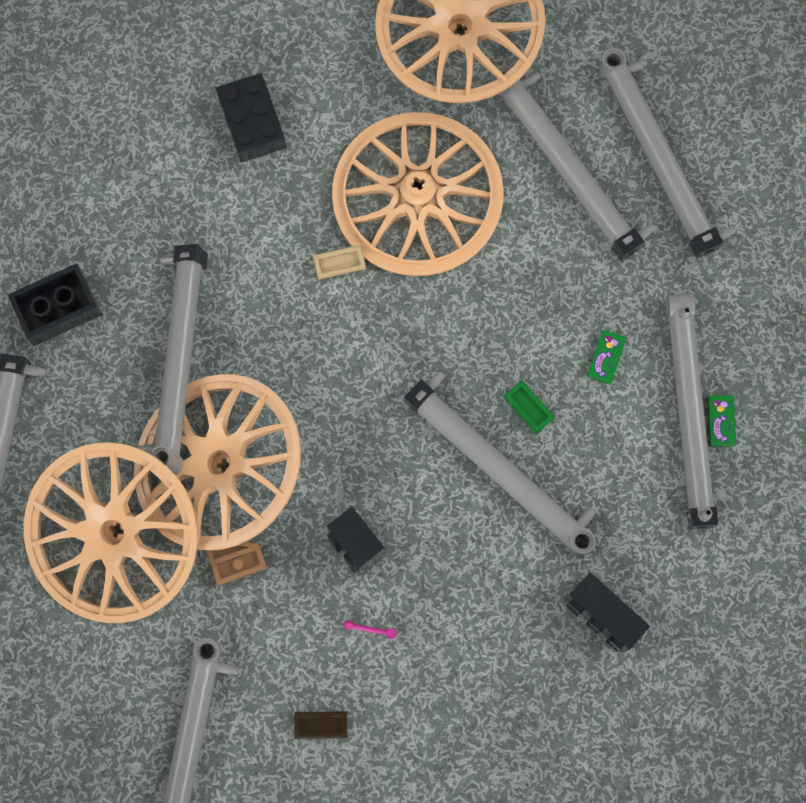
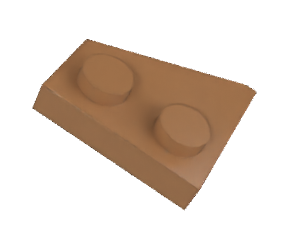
(236, 562)

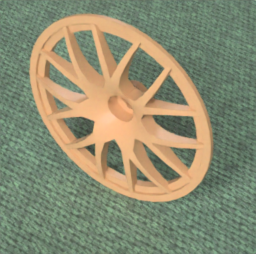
(472, 19)
(417, 203)
(216, 451)
(101, 536)

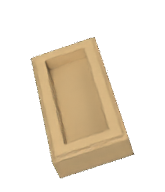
(339, 262)

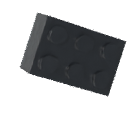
(251, 117)
(54, 304)
(356, 540)
(606, 613)

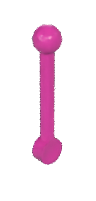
(391, 633)

